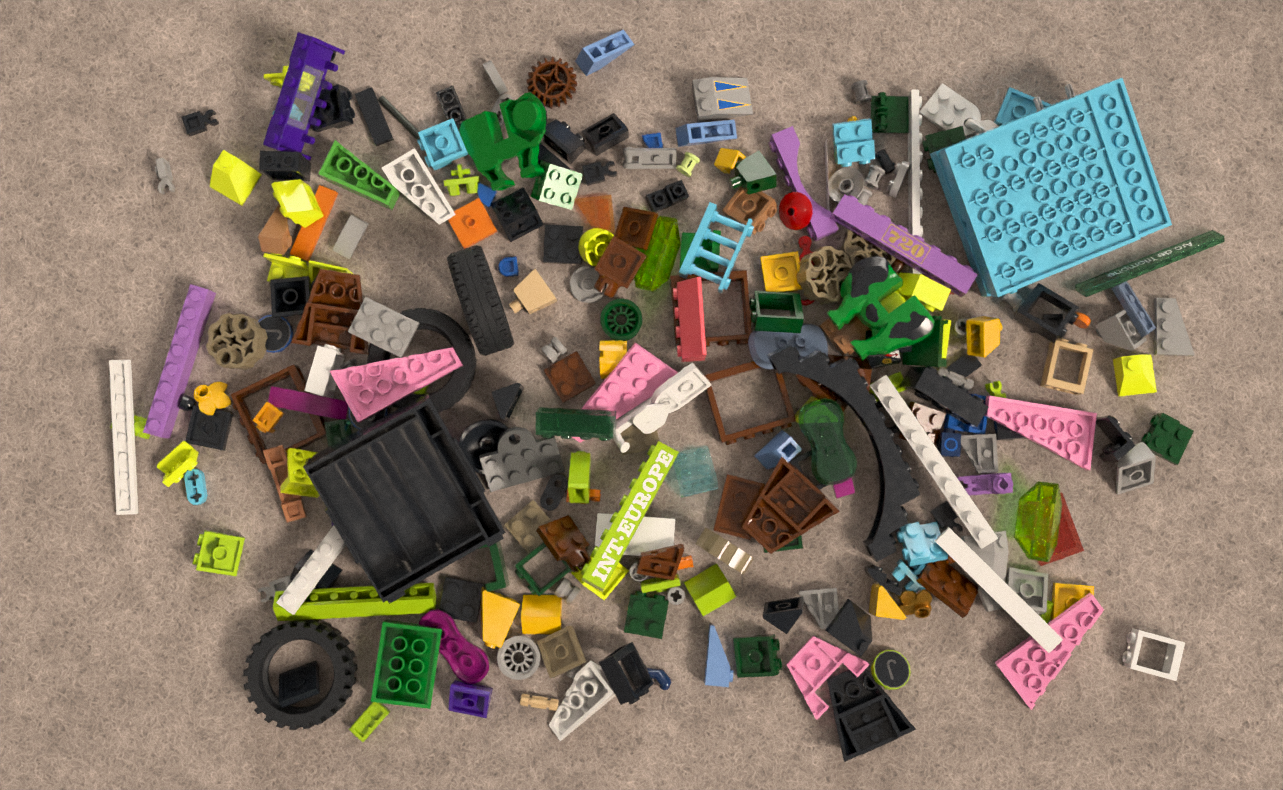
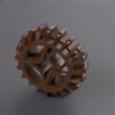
(556, 67)

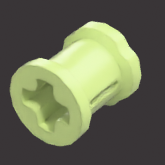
(688, 164)

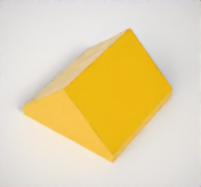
(883, 605)
(541, 614)

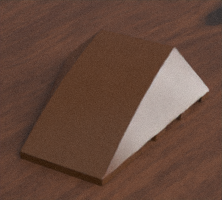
(331, 311)
(787, 508)

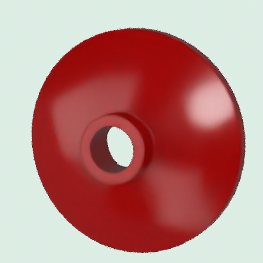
(802, 210)

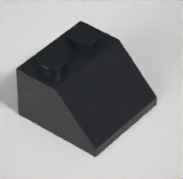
(563, 140)

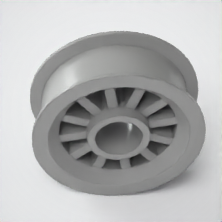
(502, 662)

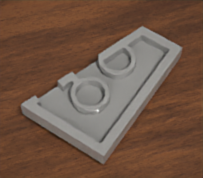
(1170, 331)

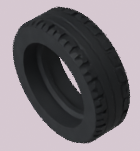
(480, 300)
(461, 378)

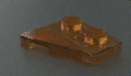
(598, 211)

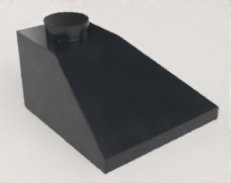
(852, 627)

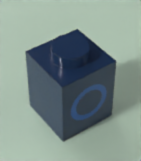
(949, 443)

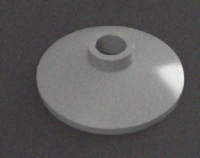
(841, 179)

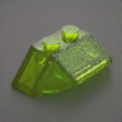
(660, 255)
(1039, 521)

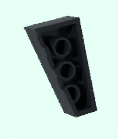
(945, 395)

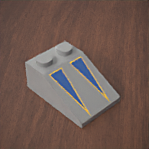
(721, 98)

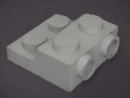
(1030, 587)

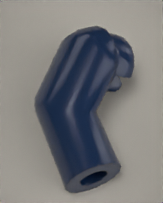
(661, 676)

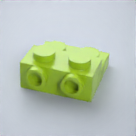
(218, 553)

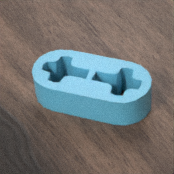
(191, 488)

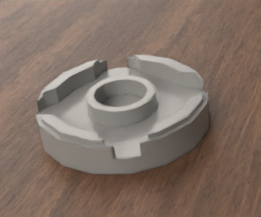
(583, 283)

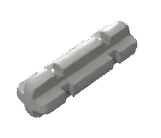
(958, 380)

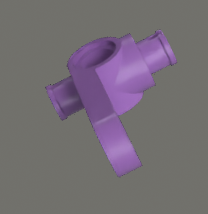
(988, 483)

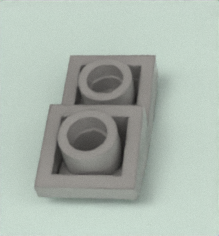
(350, 236)

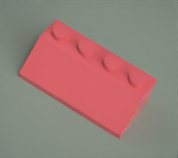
(691, 320)

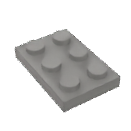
(383, 327)

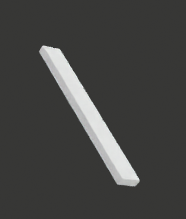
(123, 437)
(998, 590)

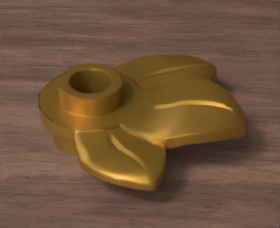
(916, 603)

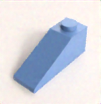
(603, 52)
(705, 132)
(717, 666)

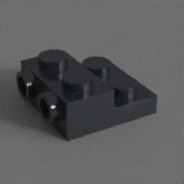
(337, 111)

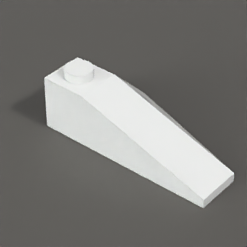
(416, 183)
(584, 698)

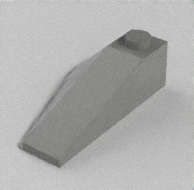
(996, 557)

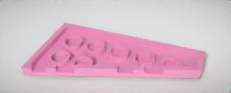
(630, 383)
(1032, 667)

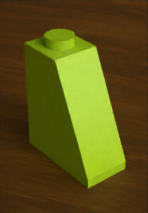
(579, 477)

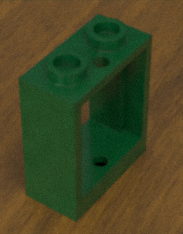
(777, 301)
(533, 585)

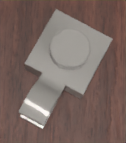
(164, 172)

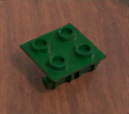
(889, 114)

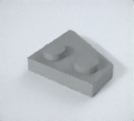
(981, 452)
(822, 604)

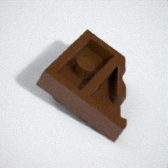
(660, 562)

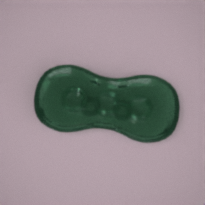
(823, 427)

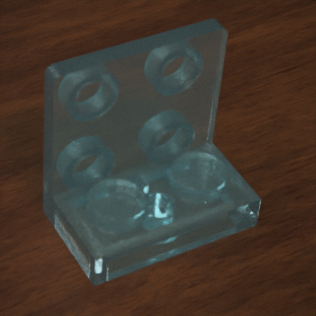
(695, 471)

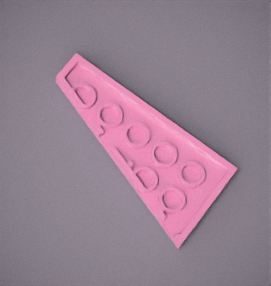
(385, 382)
(1055, 428)

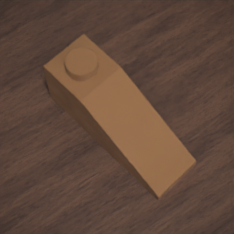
(275, 235)

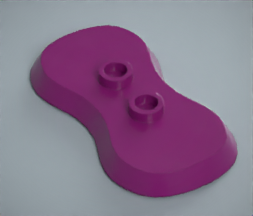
(465, 658)

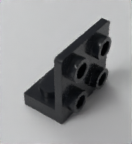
(517, 214)
(1121, 440)

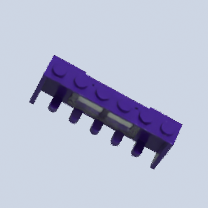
(300, 94)

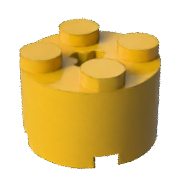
(611, 354)

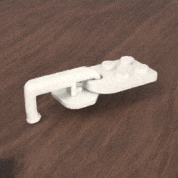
(951, 110)
(666, 399)

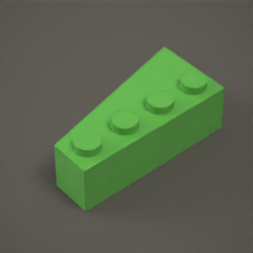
(352, 174)

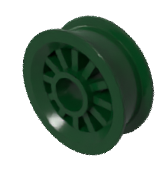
(629, 305)

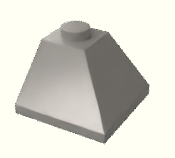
(1120, 331)
(1135, 469)

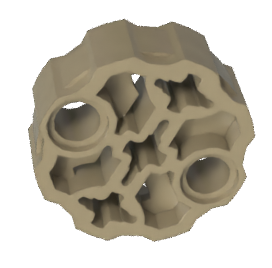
(861, 250)
(825, 272)
(223, 344)
(724, 550)

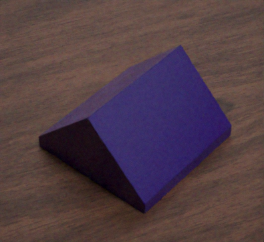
(469, 699)

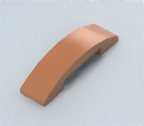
(277, 463)

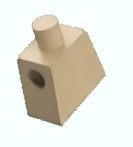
(532, 294)

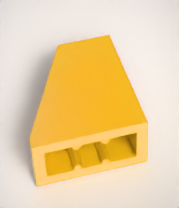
(496, 617)

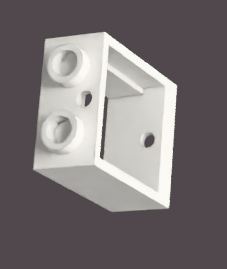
(320, 379)
(1172, 658)

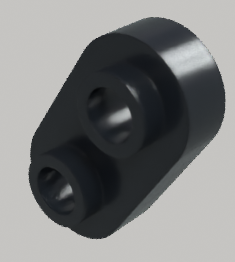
(554, 492)

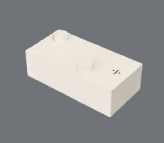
(650, 535)

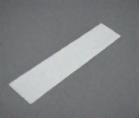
(826, 167)

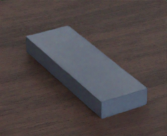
(1134, 308)

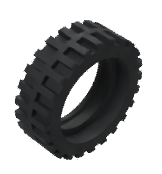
(260, 685)

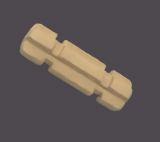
(539, 702)

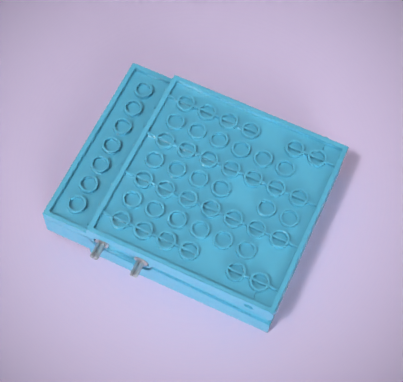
(1051, 188)

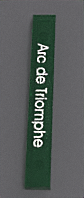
(1149, 263)

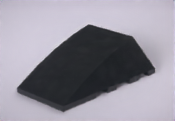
(864, 714)

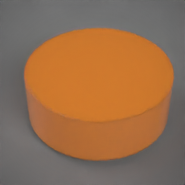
(1082, 321)

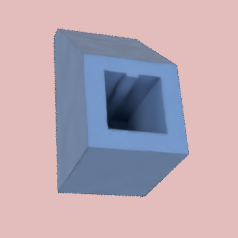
(780, 446)

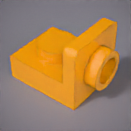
(268, 418)

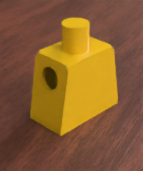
(982, 335)

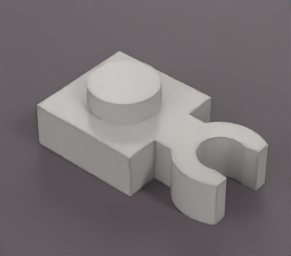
(277, 585)

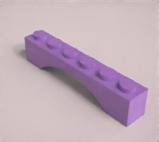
(786, 146)

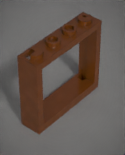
(720, 340)
(246, 418)
(748, 433)

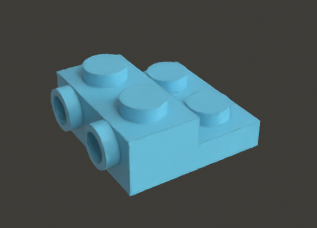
(853, 142)
(442, 144)
(920, 543)

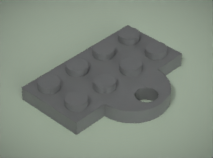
(521, 460)

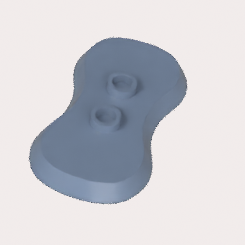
(763, 343)

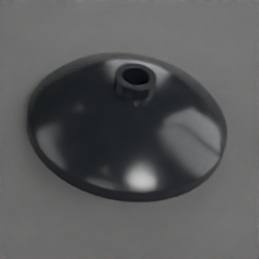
(473, 440)

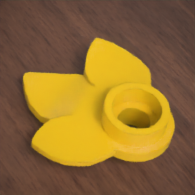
(213, 399)

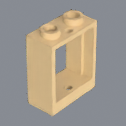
(1047, 378)

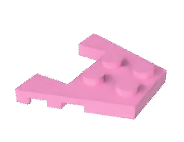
(815, 664)

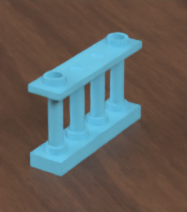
(697, 250)

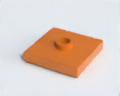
(472, 223)

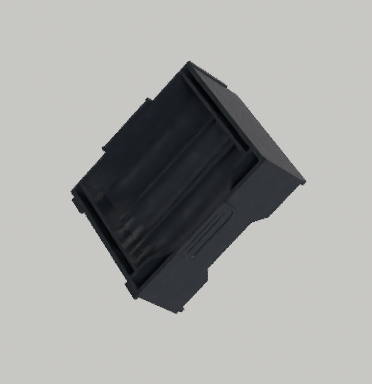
(404, 497)

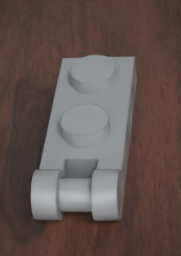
(650, 158)

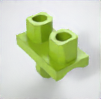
(453, 184)

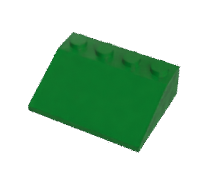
(406, 664)

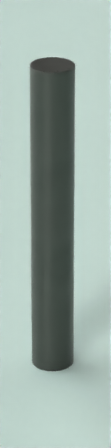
(399, 117)

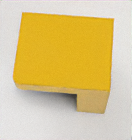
(727, 159)

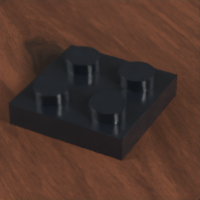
(562, 244)
(209, 430)
(461, 599)
(299, 684)

